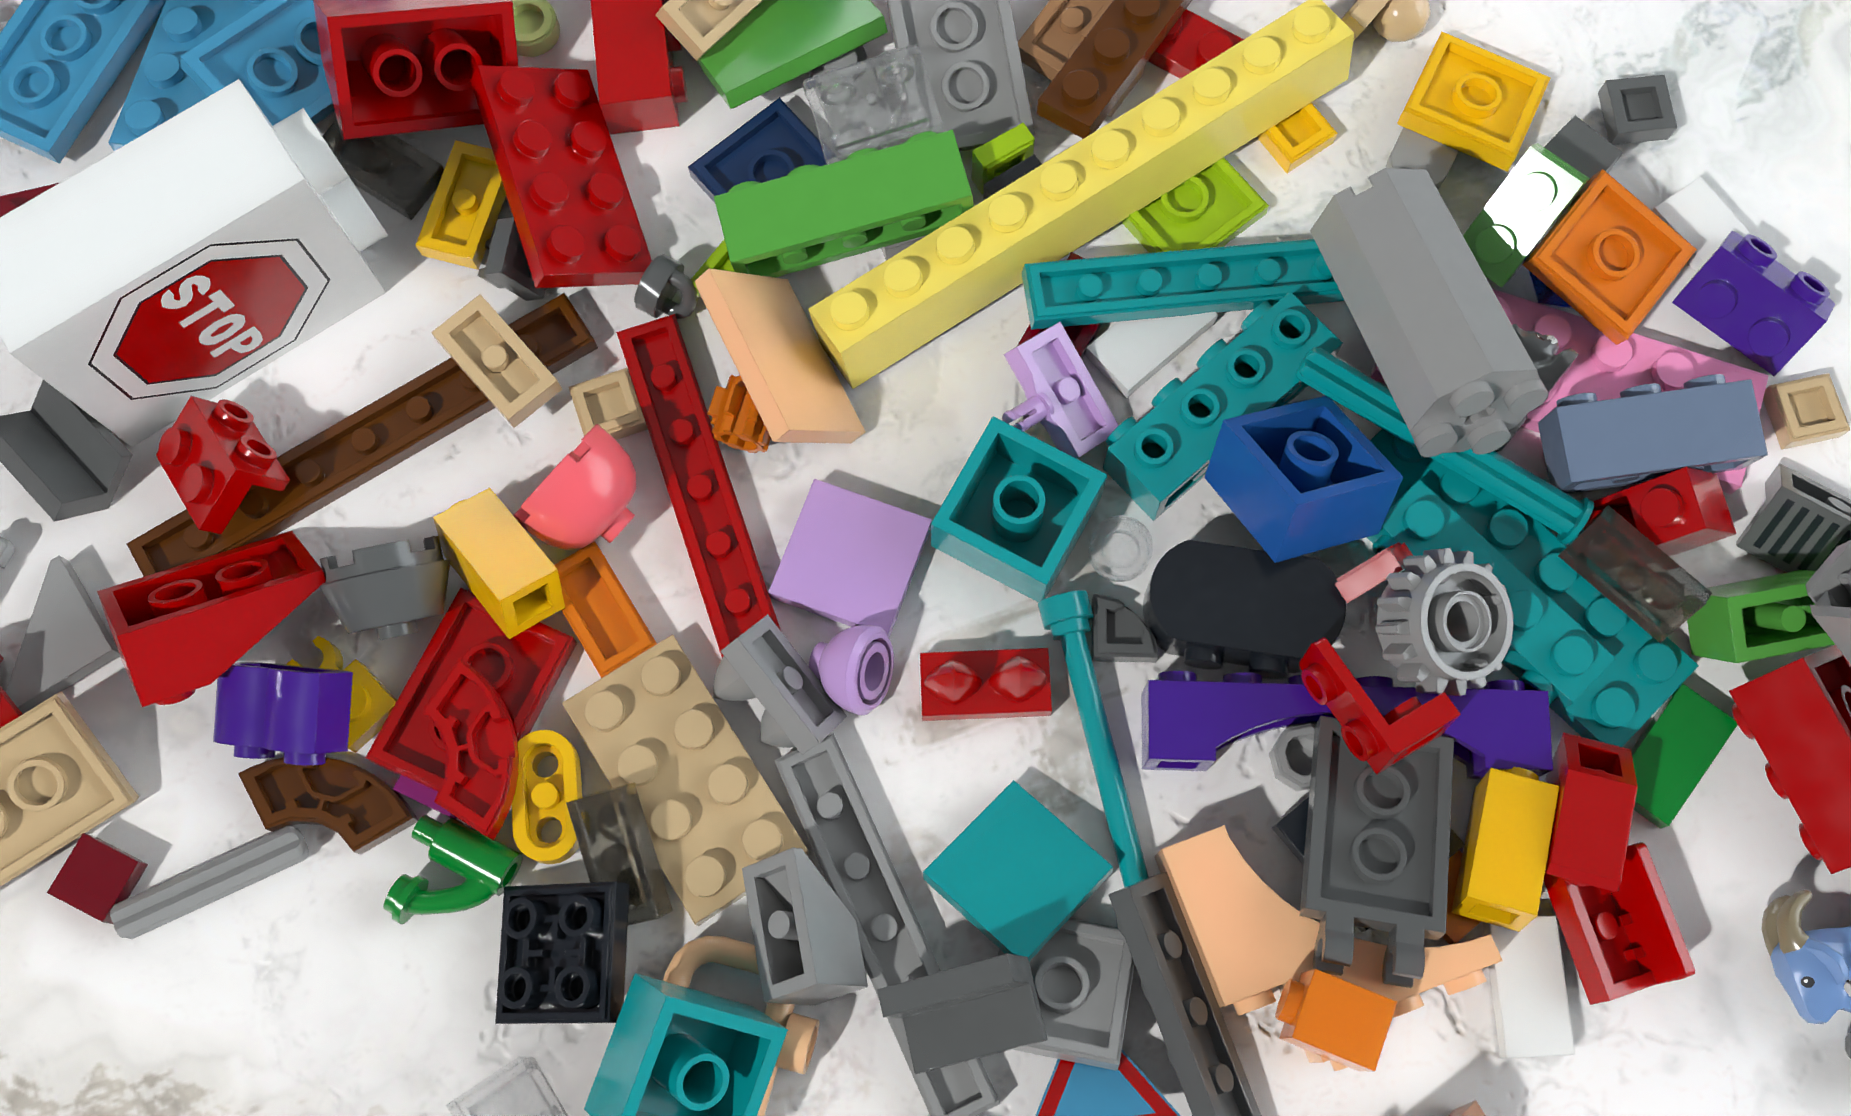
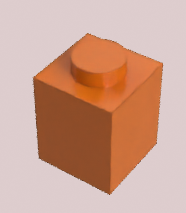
(1335, 1019)

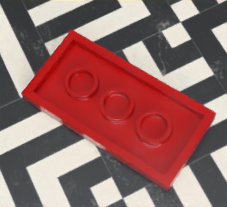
(561, 176)

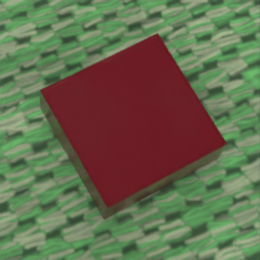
(96, 877)

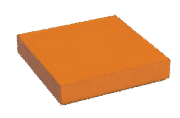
(1609, 257)

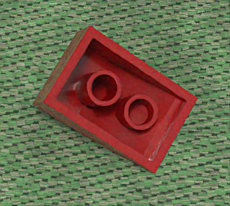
(204, 615)

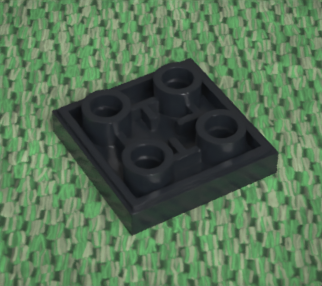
(563, 953)

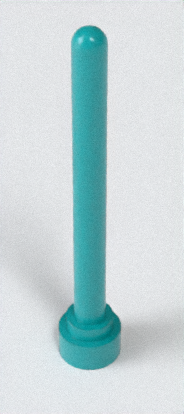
(1068, 620)

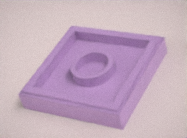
(850, 557)

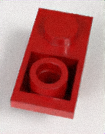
(1674, 510)
(1591, 812)

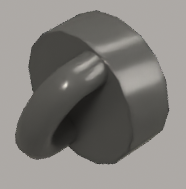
(659, 287)

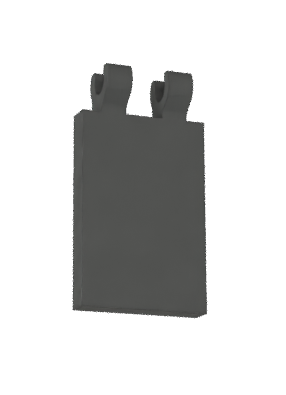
(1377, 852)

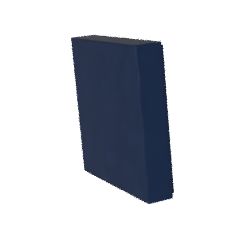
(758, 151)

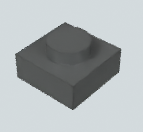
(1637, 109)

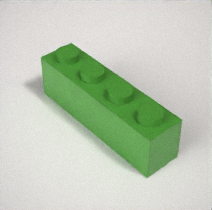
(844, 206)

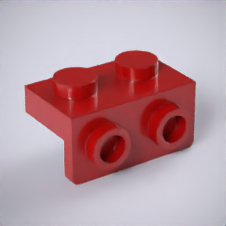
(215, 459)
(1623, 936)

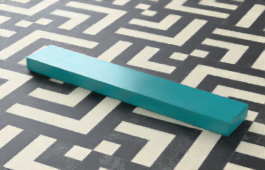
(1175, 283)

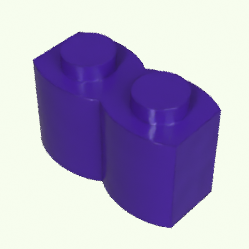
(283, 710)

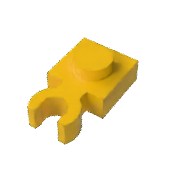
(369, 698)

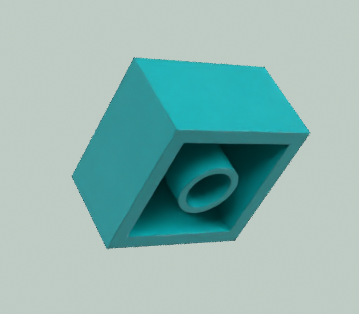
(1017, 509)
(685, 1055)

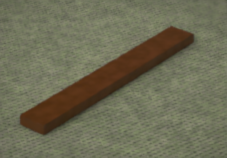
(363, 446)

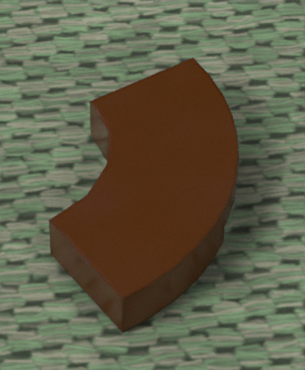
(330, 795)

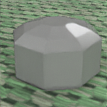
(1293, 756)

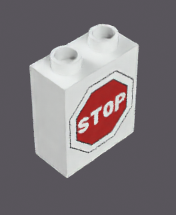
(184, 262)

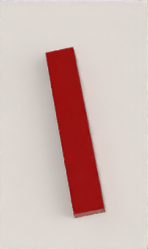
(696, 478)

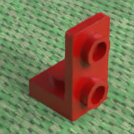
(1364, 729)

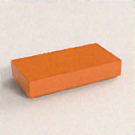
(601, 610)

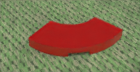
(478, 748)

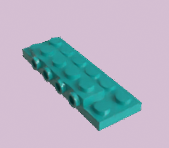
(1566, 635)

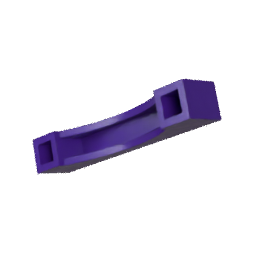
(1194, 719)

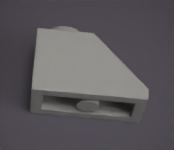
(801, 932)

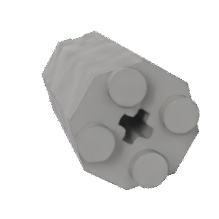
(1428, 314)

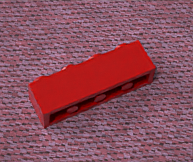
(636, 66)

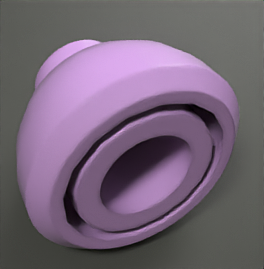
(855, 667)

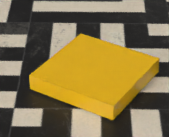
(1474, 101)

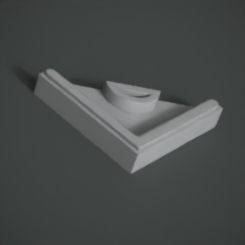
(61, 641)

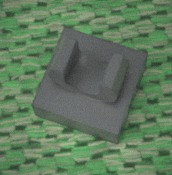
(508, 264)

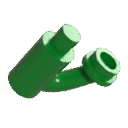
(466, 852)

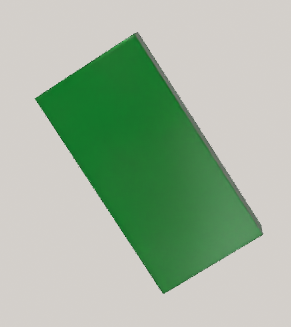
(1677, 753)

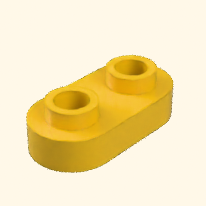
(545, 798)

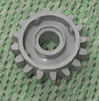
(1444, 622)

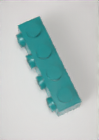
(1255, 372)

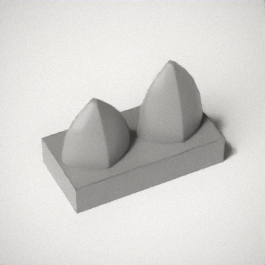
(770, 669)

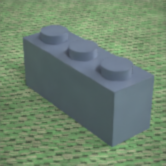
(1651, 433)

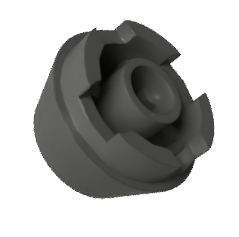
(387, 587)

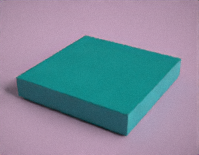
(1017, 872)

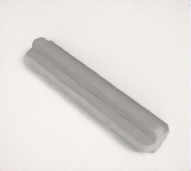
(209, 882)

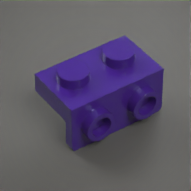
(1756, 301)

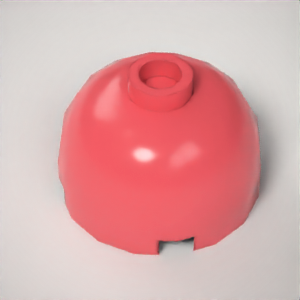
(583, 495)

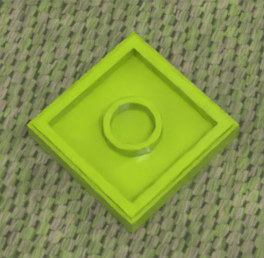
(1199, 212)

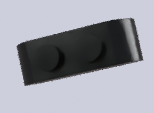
(1241, 607)

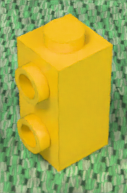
(499, 562)
(1506, 848)

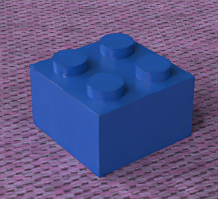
(1302, 477)

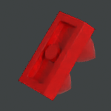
(985, 684)

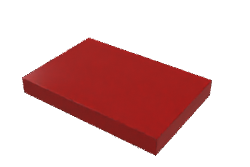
(518, 669)

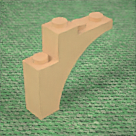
(1260, 941)

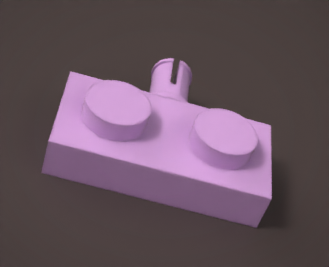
(1059, 393)

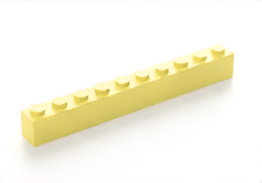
(1083, 191)

